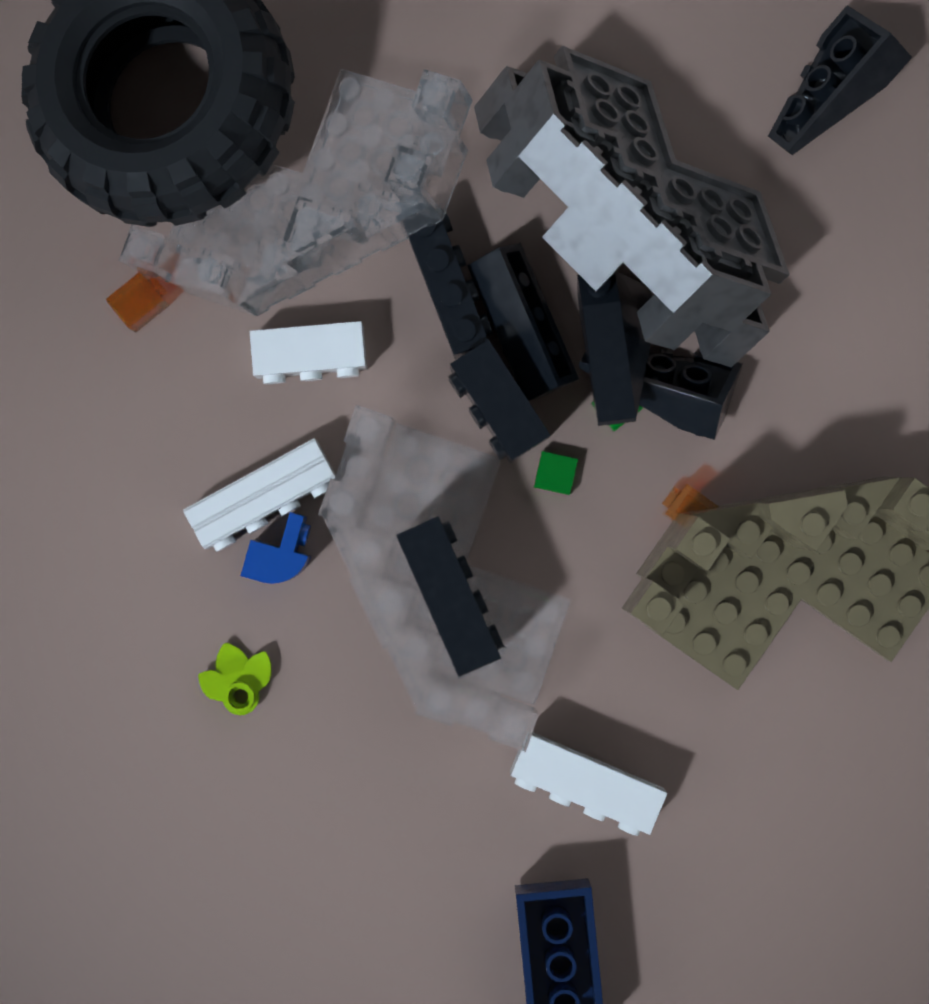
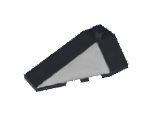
(849, 69)
(614, 345)
(687, 390)

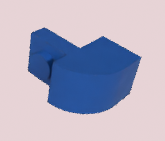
(275, 563)

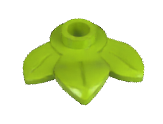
(233, 673)

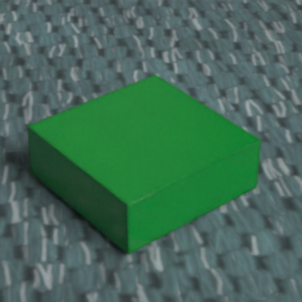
(555, 473)

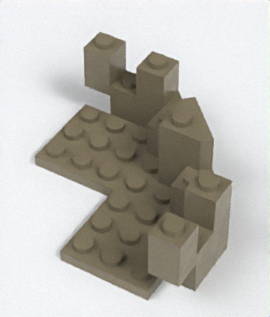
(738, 570)

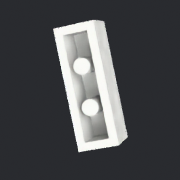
(308, 352)

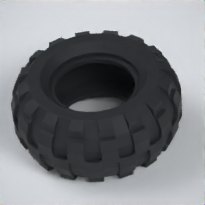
(198, 163)

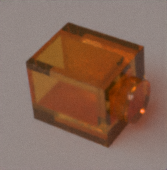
(138, 301)
(684, 500)

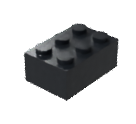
(497, 402)

